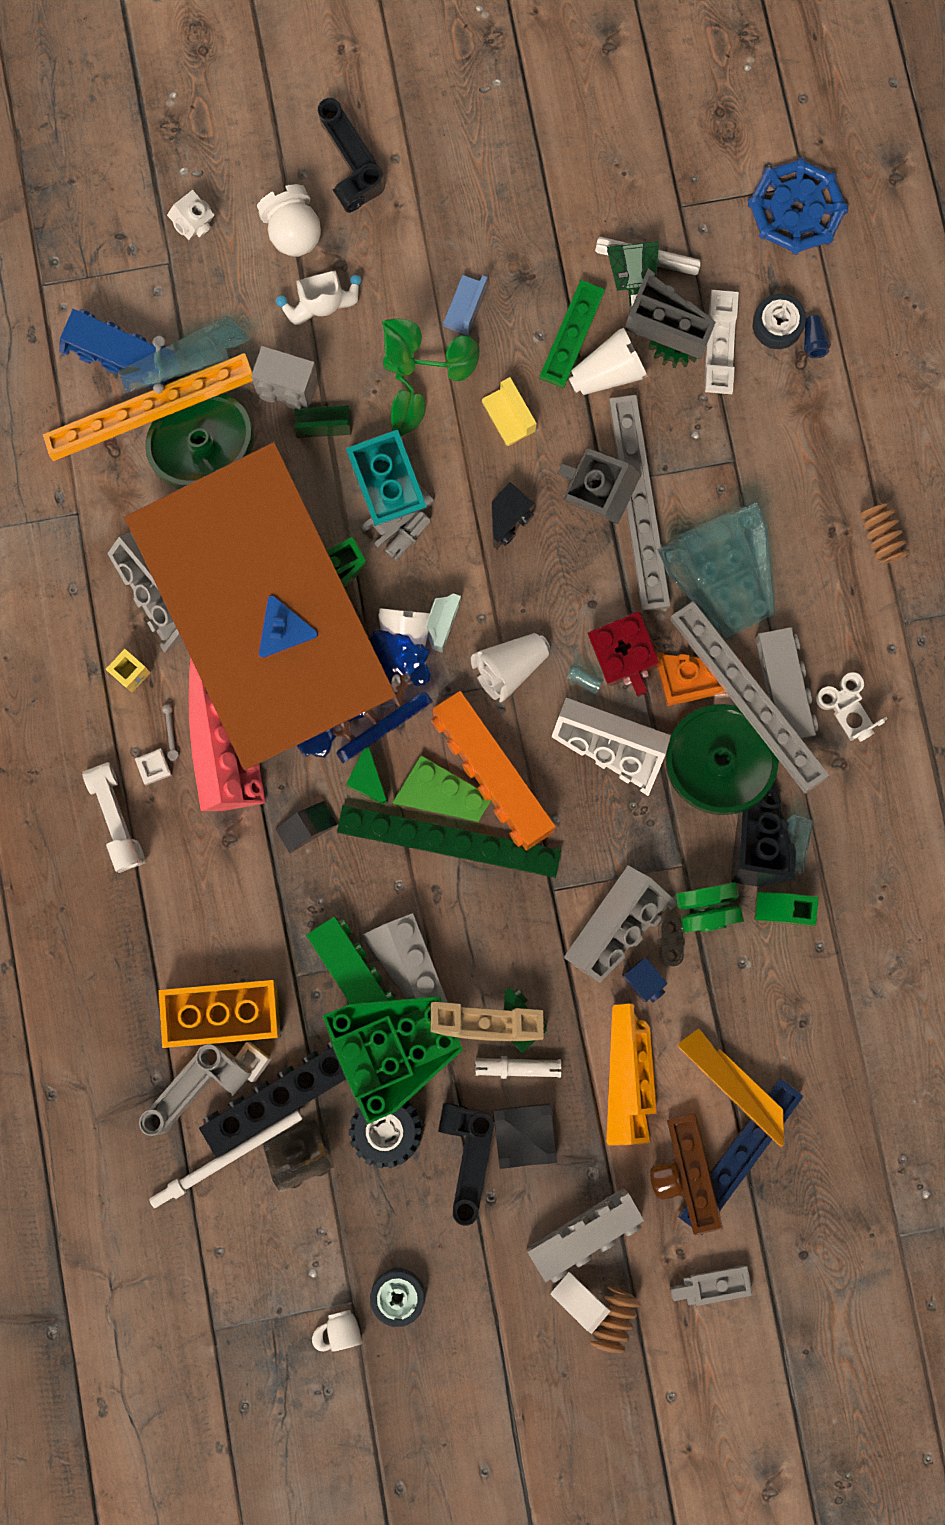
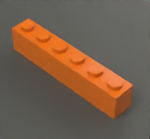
(493, 771)

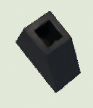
(508, 512)

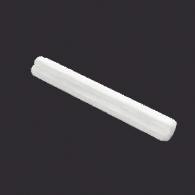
(665, 259)

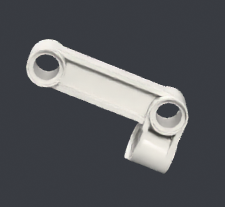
(123, 850)

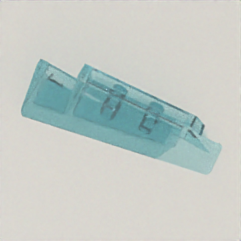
(185, 356)

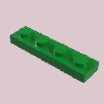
(572, 334)

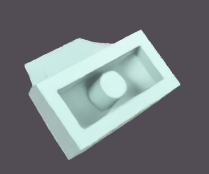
(441, 620)

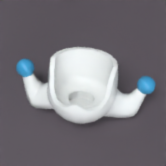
(320, 297)

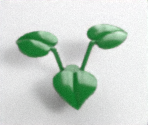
(400, 341)

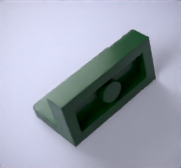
(322, 421)

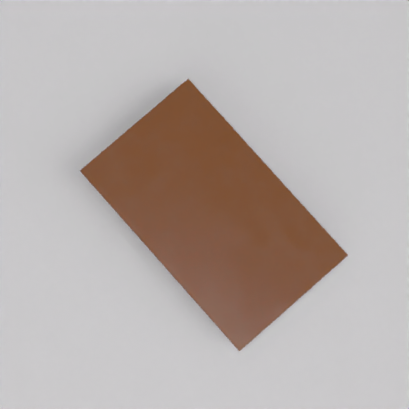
(216, 561)

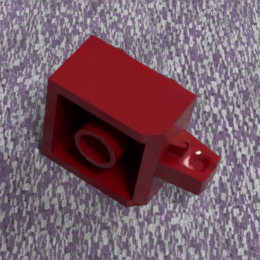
(641, 656)

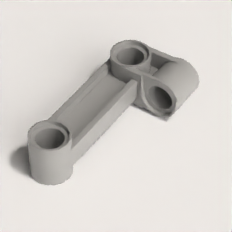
(189, 1084)

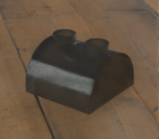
(297, 1155)

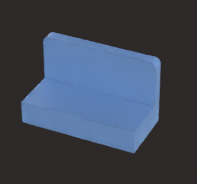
(466, 304)

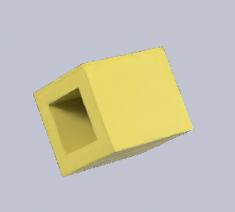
(128, 670)

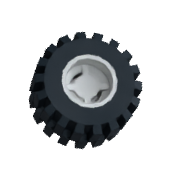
(389, 1139)

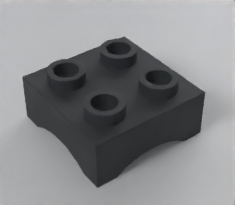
(525, 1136)

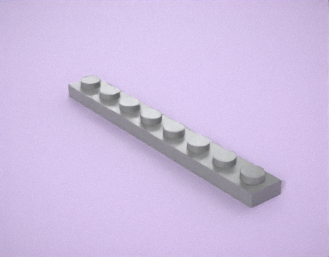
(640, 508)
(749, 697)

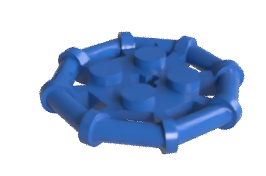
(799, 191)

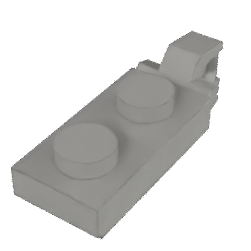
(714, 1286)

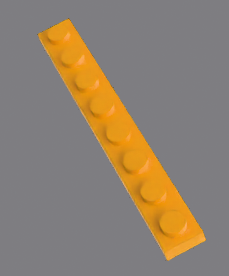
(148, 407)

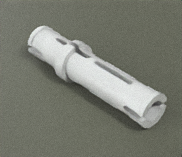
(517, 1067)

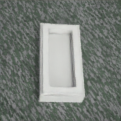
(580, 1302)

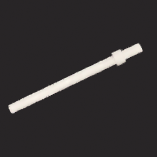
(178, 1187)

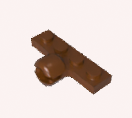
(688, 1176)

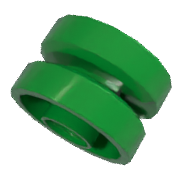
(709, 908)

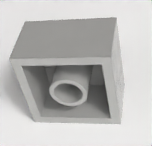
(284, 378)

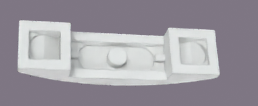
(720, 348)

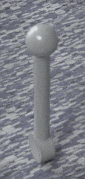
(158, 341)
(172, 755)

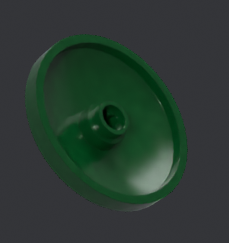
(199, 440)
(719, 761)

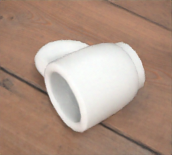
(342, 1332)

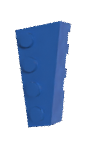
(102, 342)

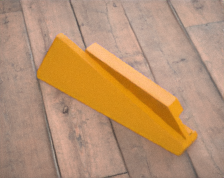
(630, 1078)
(735, 1084)

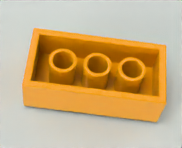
(219, 1013)

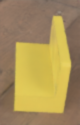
(509, 413)

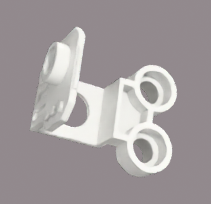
(846, 702)

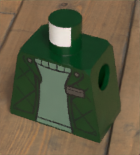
(630, 265)

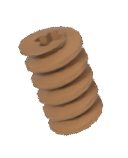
(884, 534)
(616, 1321)

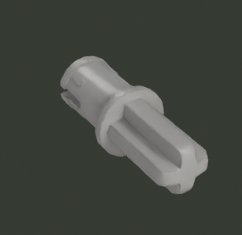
(407, 535)

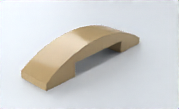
(486, 1024)

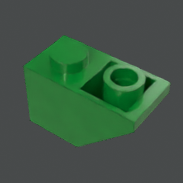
(786, 909)

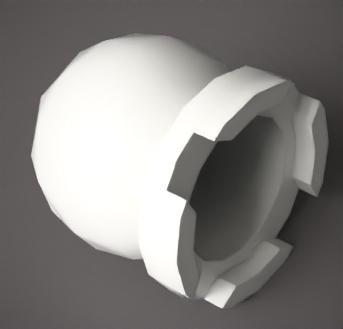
(291, 222)

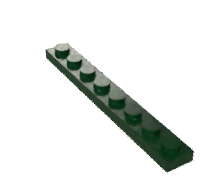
(447, 841)

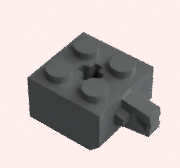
(600, 485)

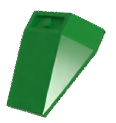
(388, 1051)

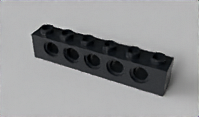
(222, 1140)

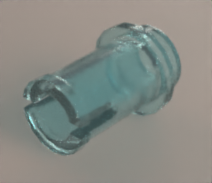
(584, 678)

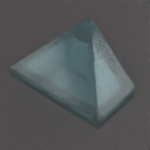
(799, 834)

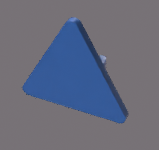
(282, 629)

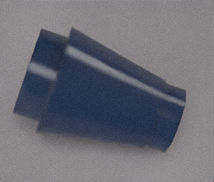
(816, 339)

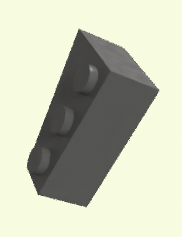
(668, 318)

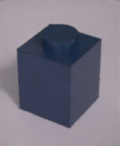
(645, 981)

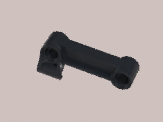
(353, 190)
(459, 1121)

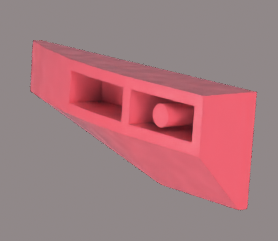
(218, 771)

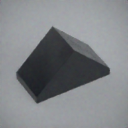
(306, 826)

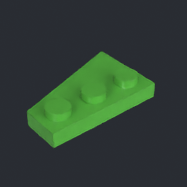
(441, 792)

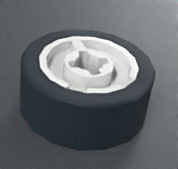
(766, 326)

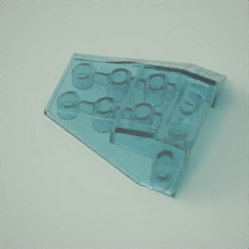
(725, 568)

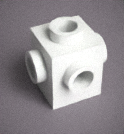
(191, 216)

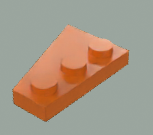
(686, 679)

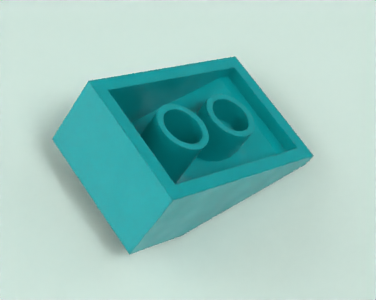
(386, 477)

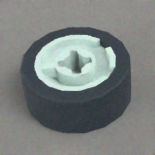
(400, 1313)

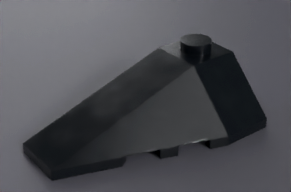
(763, 845)

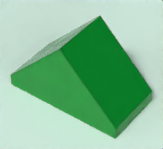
(365, 779)

